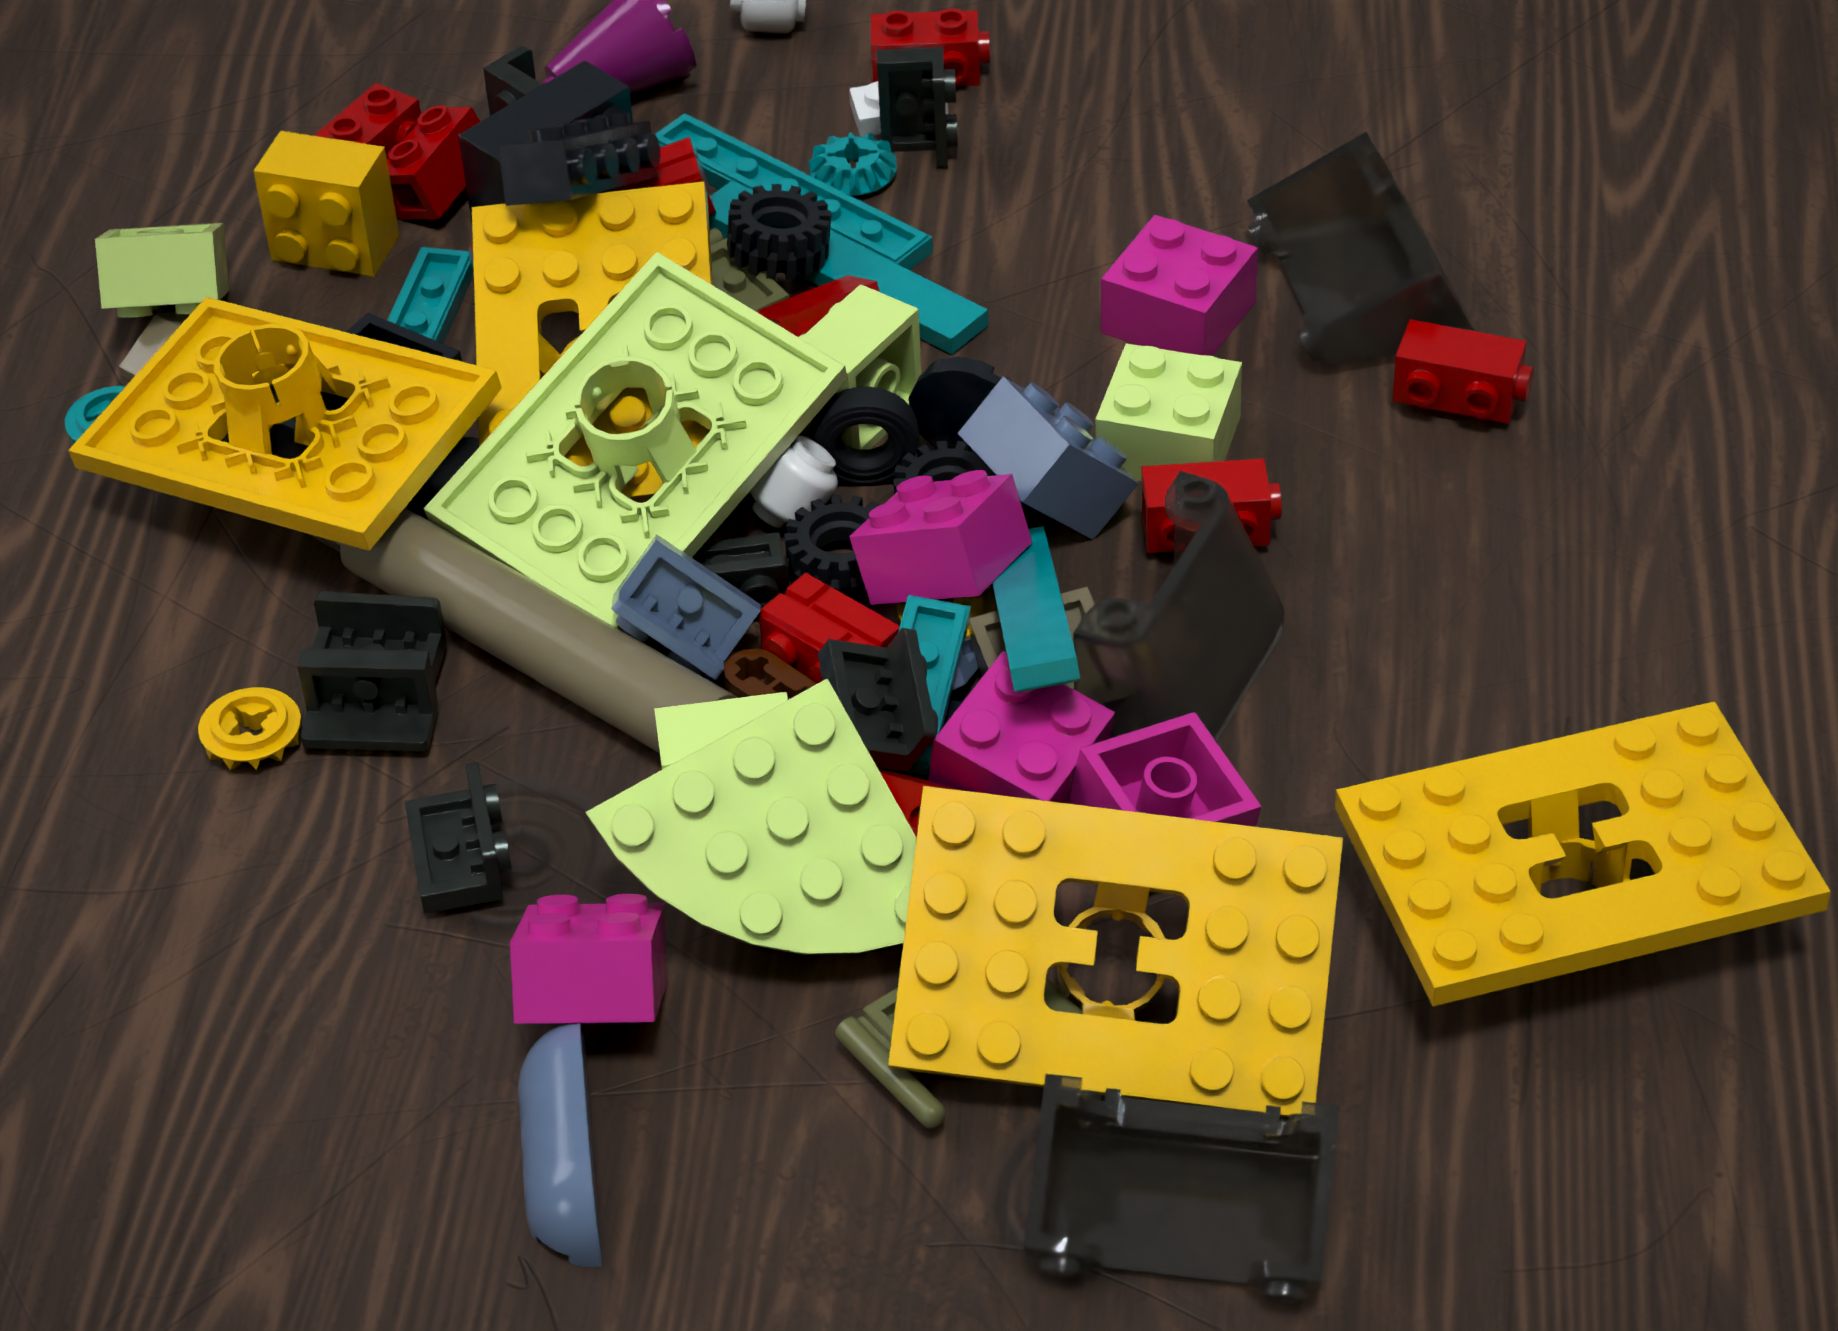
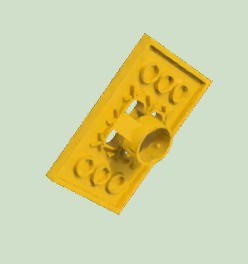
(576, 260)
(359, 459)
(1471, 893)
(1243, 971)

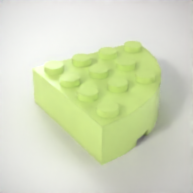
(773, 834)

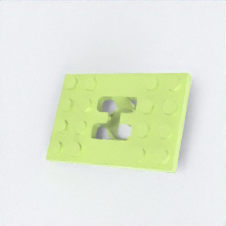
(698, 362)

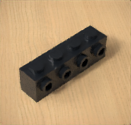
(578, 159)

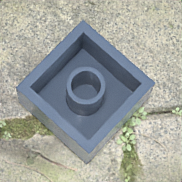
(1050, 456)

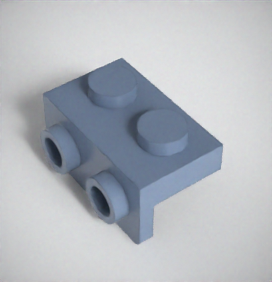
(683, 608)

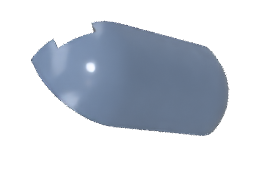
(559, 1146)

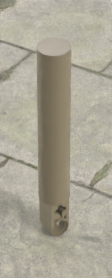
(529, 626)

